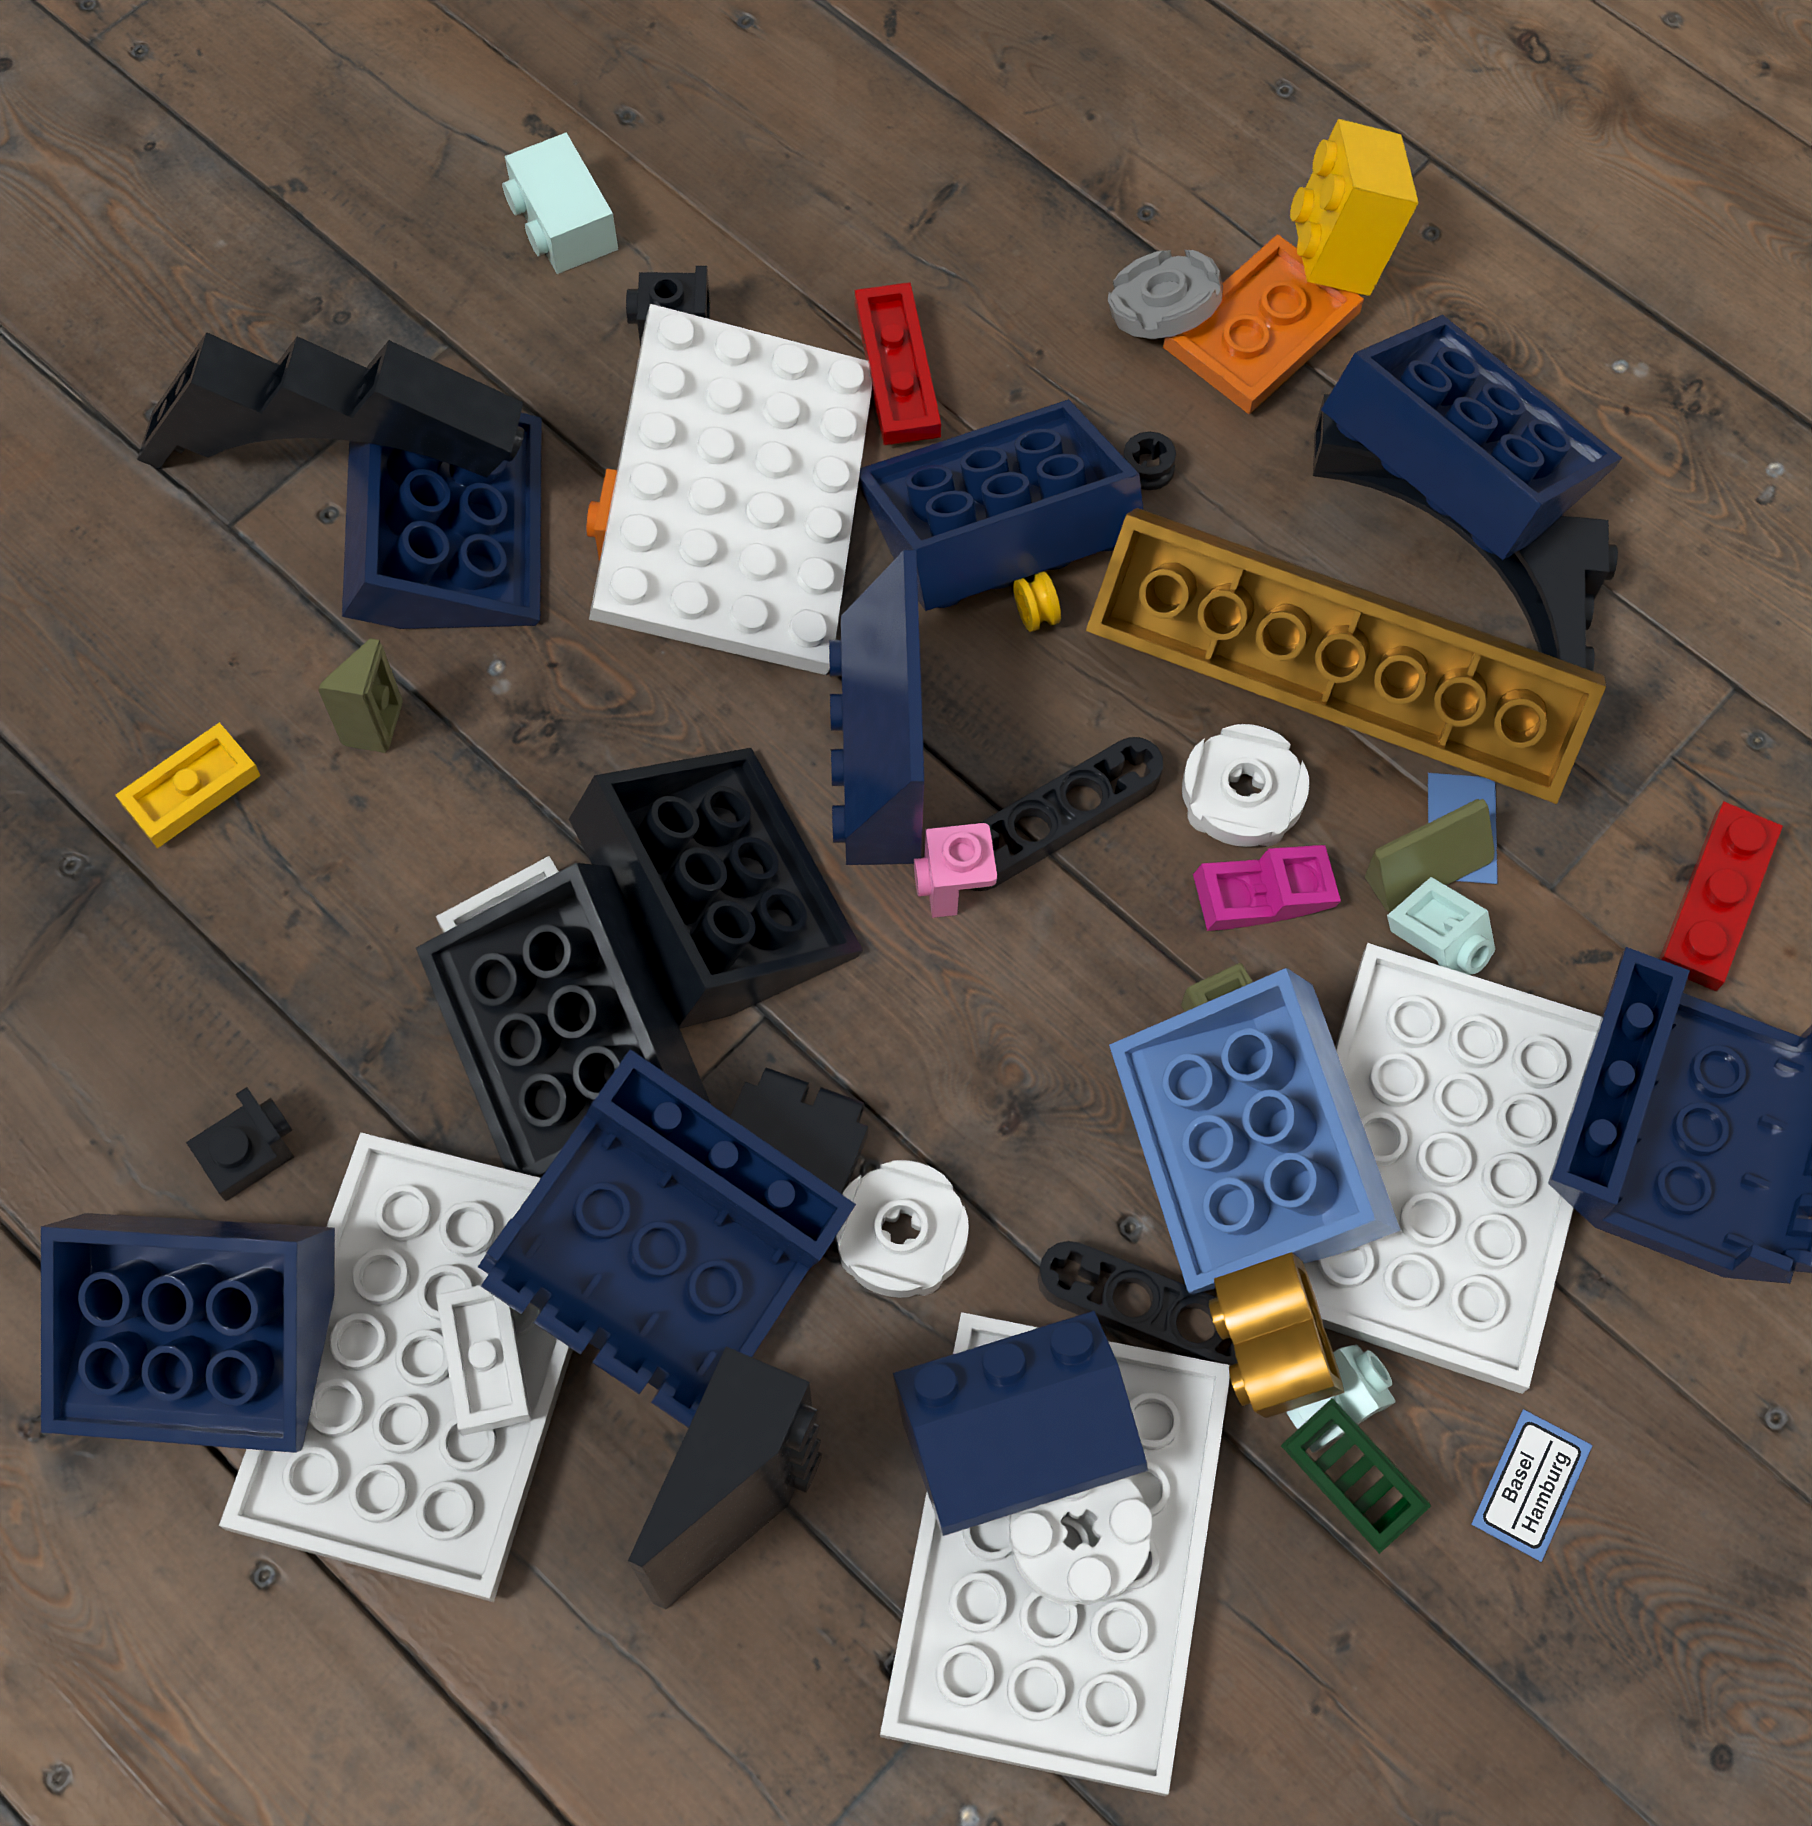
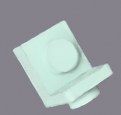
(1445, 927)

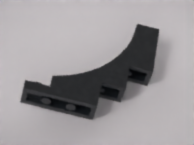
(397, 402)

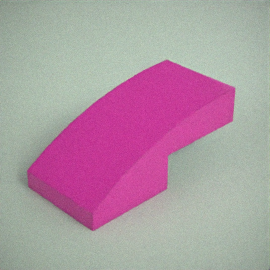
(1266, 890)

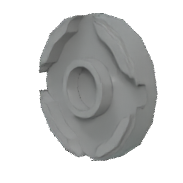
(1165, 294)

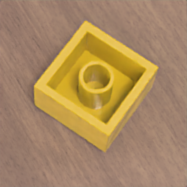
(1353, 207)

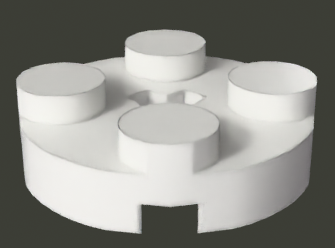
(1237, 818)
(919, 1263)
(1085, 1573)

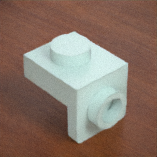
(1365, 1390)

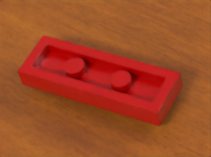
(897, 364)
(1721, 894)

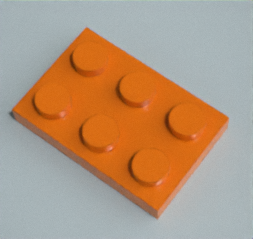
(1264, 326)

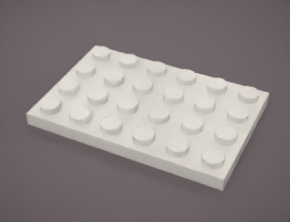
(734, 491)
(1465, 1121)
(382, 1451)
(1051, 1684)

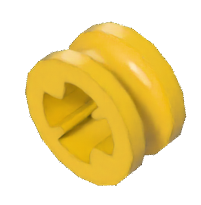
(1037, 601)

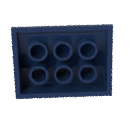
(1468, 434)
(1002, 502)
(441, 541)
(880, 721)
(183, 1329)

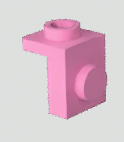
(954, 861)

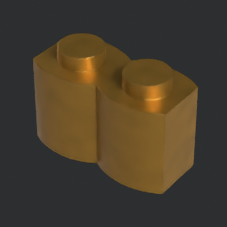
(1275, 1336)

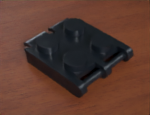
(817, 1137)

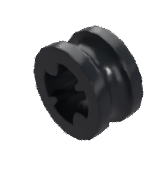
(1158, 445)

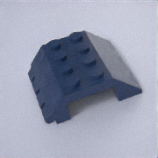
(1693, 1130)
(663, 1237)

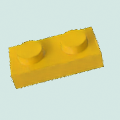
(188, 785)

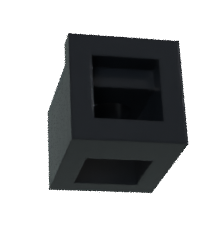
(674, 291)

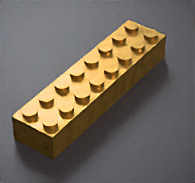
(1346, 654)

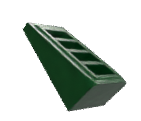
(1396, 1518)

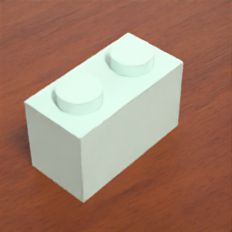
(560, 202)

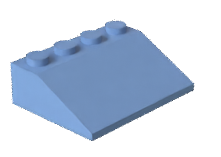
(1252, 1132)

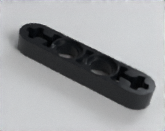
(1063, 820)
(1155, 1326)

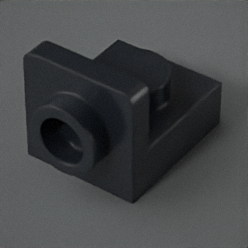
(243, 1145)

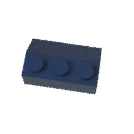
(1019, 1422)

